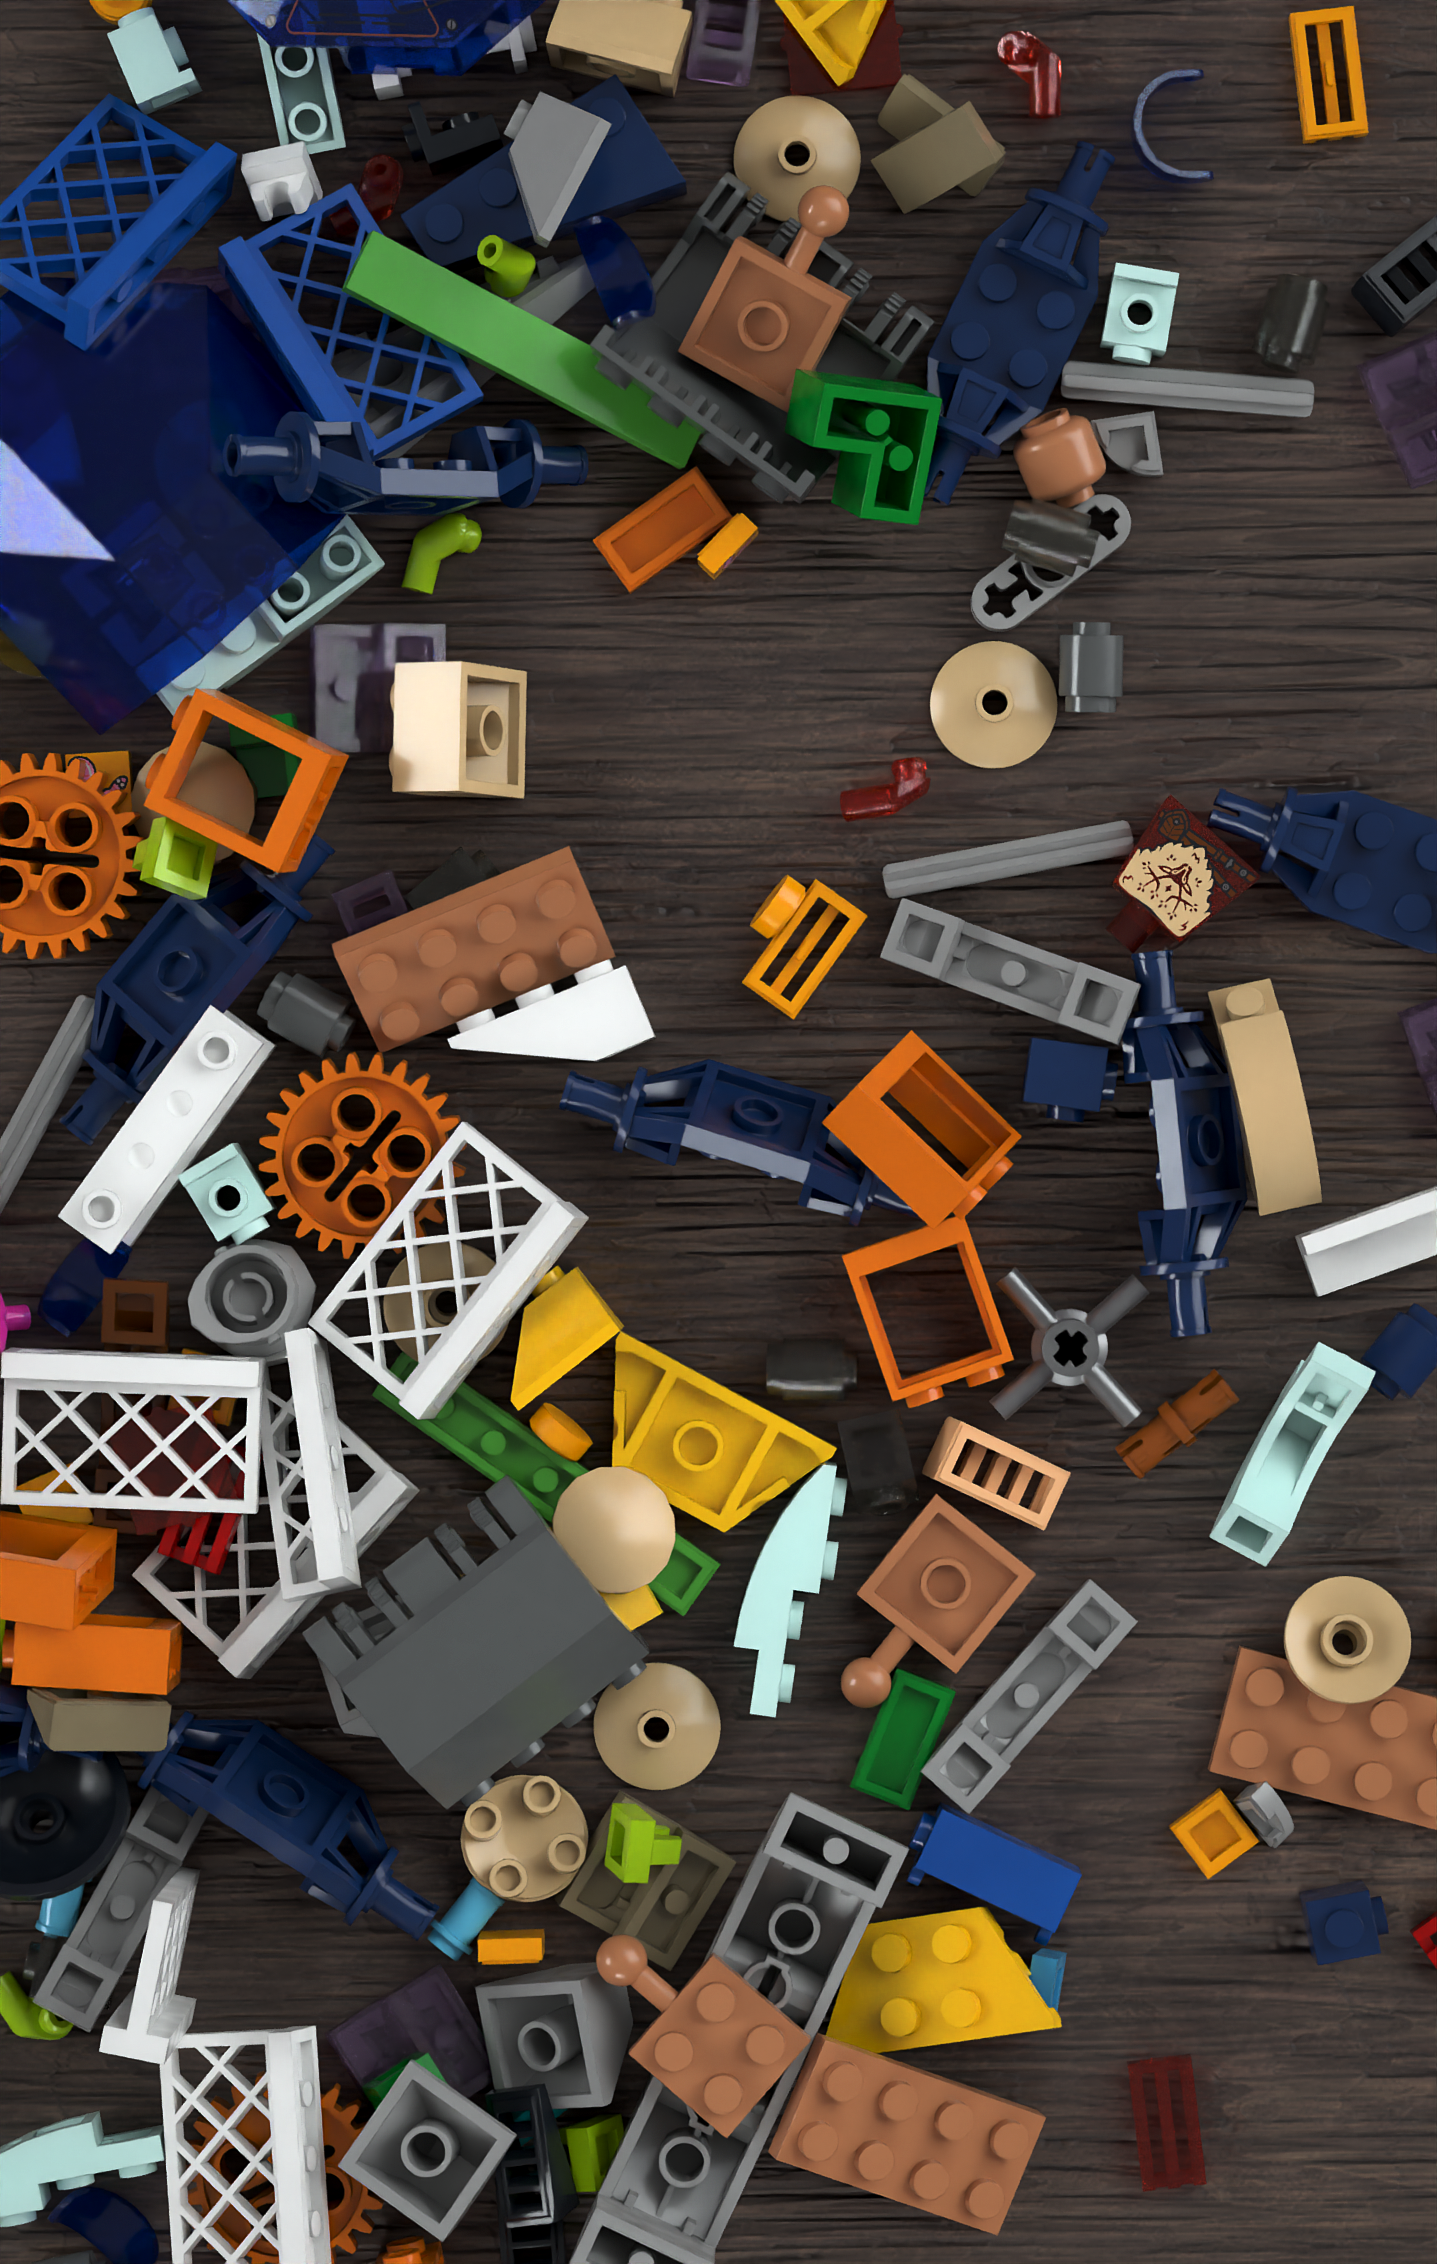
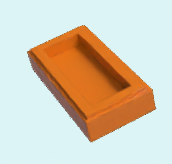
(663, 529)

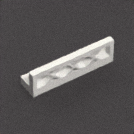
(1371, 1242)
(320, 1466)

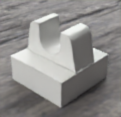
(281, 180)

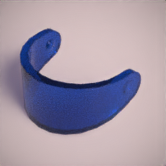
(1139, 143)
(616, 271)
(78, 1285)
(109, 2224)

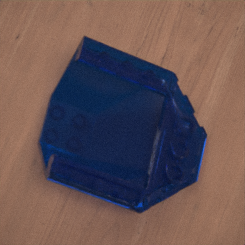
(116, 499)

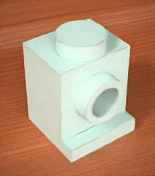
(152, 61)
(1138, 285)
(229, 1168)

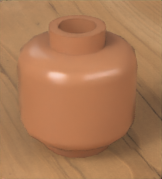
(1059, 458)

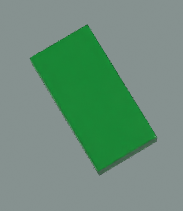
(902, 1738)

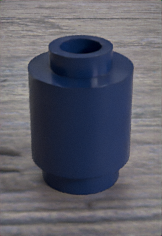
(1403, 1353)

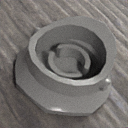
(252, 1297)

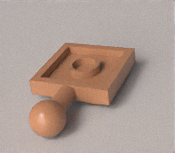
(767, 310)
(938, 1587)
(714, 2039)

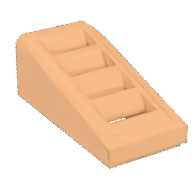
(948, 1448)

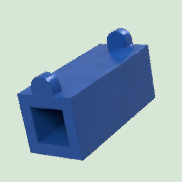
(993, 1867)

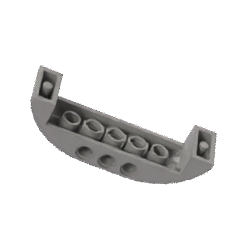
(792, 1942)

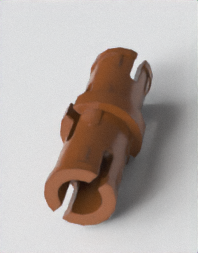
(1177, 1424)

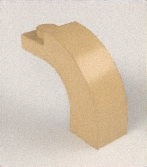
(1267, 1096)

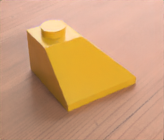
(559, 1332)

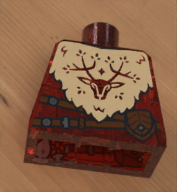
(1175, 878)

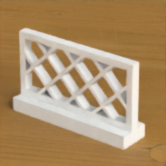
(491, 1304)
(131, 1374)
(273, 1619)
(152, 2015)
(294, 2144)

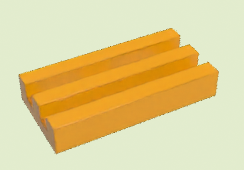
(1334, 128)
(773, 993)

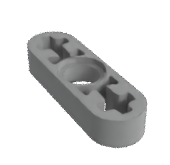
(1021, 604)

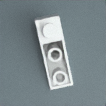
(579, 1023)

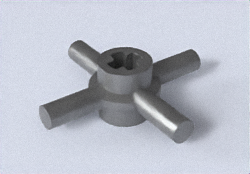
(1094, 1347)

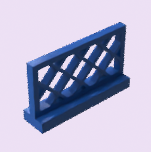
(150, 236)
(294, 342)

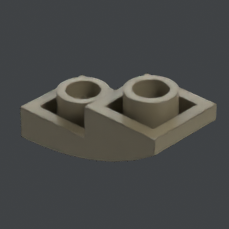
(937, 157)

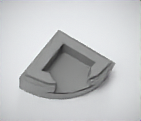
(1131, 443)
(1265, 1813)

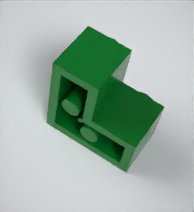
(882, 435)

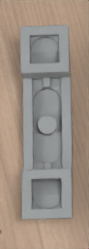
(1010, 971)
(1027, 1695)
(119, 1911)

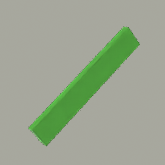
(509, 344)
(504, 1445)

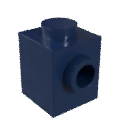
(1068, 1078)
(1343, 1922)

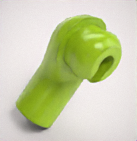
(510, 265)
(435, 543)
(26, 2017)

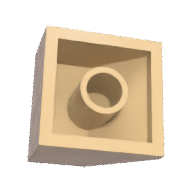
(628, 38)
(458, 730)

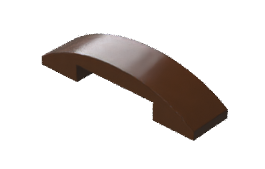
(132, 1321)

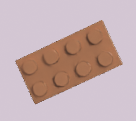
(473, 949)
(1353, 1755)
(906, 2134)

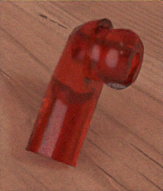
(1037, 67)
(378, 191)
(890, 797)

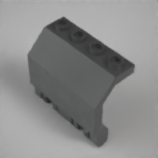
(727, 415)
(484, 1654)

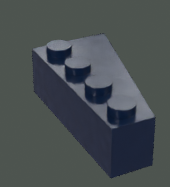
(486, 201)

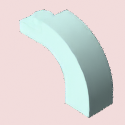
(1289, 1452)

